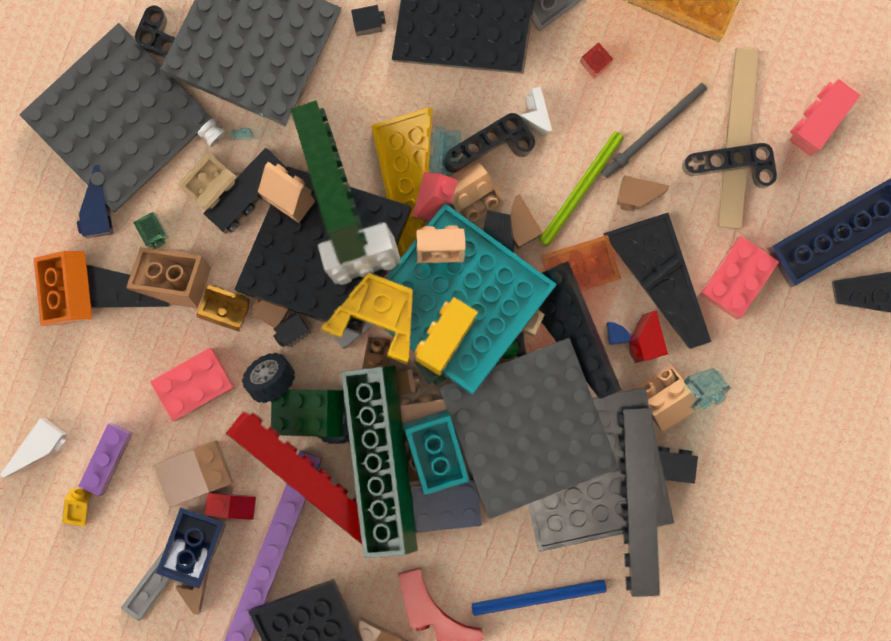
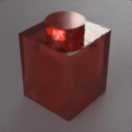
(596, 60)

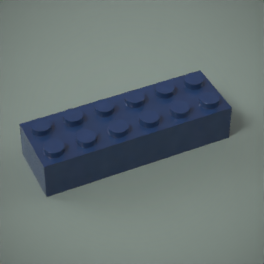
(834, 235)

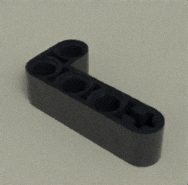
(155, 29)
(485, 145)
(728, 163)

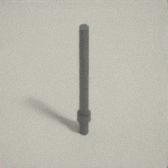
(622, 158)

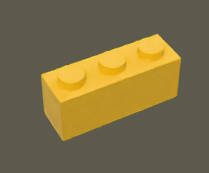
(445, 335)

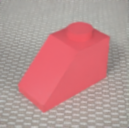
(433, 193)

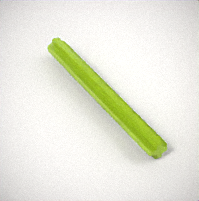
(581, 188)

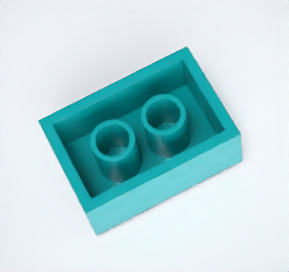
(435, 452)

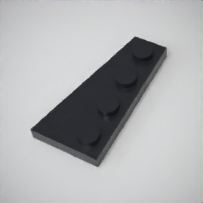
(109, 290)

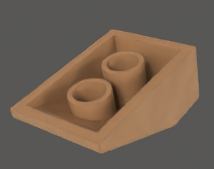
(170, 276)
(193, 473)

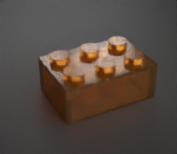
(590, 262)

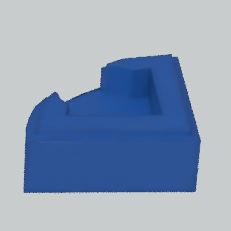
(617, 334)

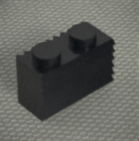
(291, 331)

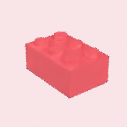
(823, 116)
(739, 278)
(192, 384)

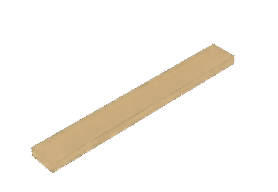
(738, 135)

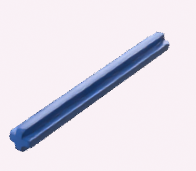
(539, 597)

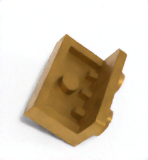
(223, 307)

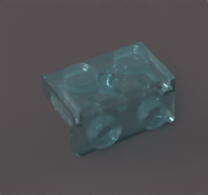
(443, 142)
(708, 388)

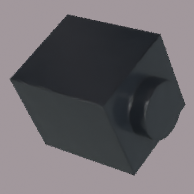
(368, 20)

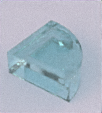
(242, 134)

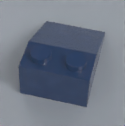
(190, 548)

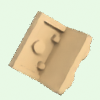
(207, 181)

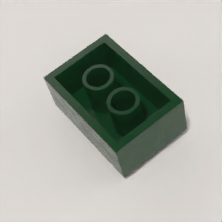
(308, 413)

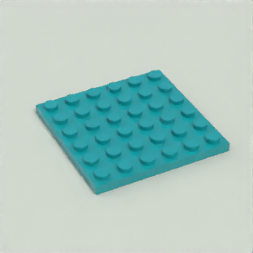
(489, 280)

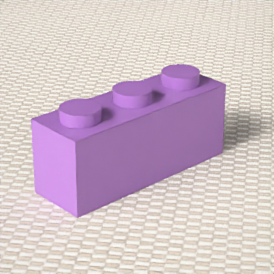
(105, 459)

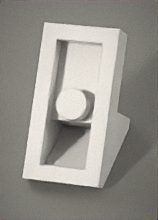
(538, 118)

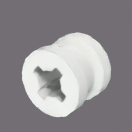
(211, 132)

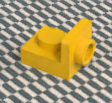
(76, 507)

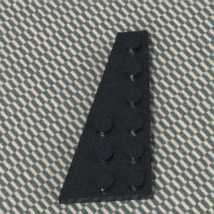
(651, 244)

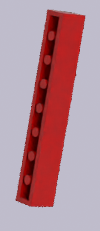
(297, 472)

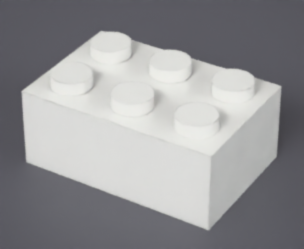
(380, 252)

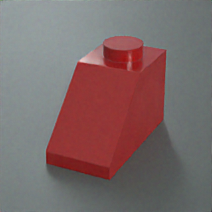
(647, 339)
(230, 506)

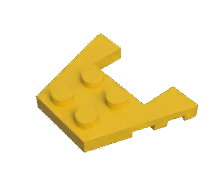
(379, 304)

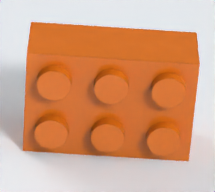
(62, 288)

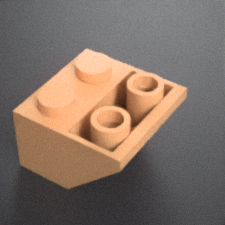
(285, 192)
(474, 192)
(668, 398)

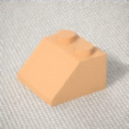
(440, 245)

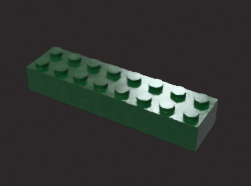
(328, 182)
(379, 462)

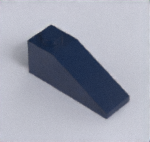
(94, 213)

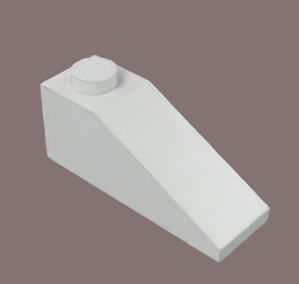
(40, 443)

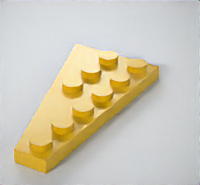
(403, 158)

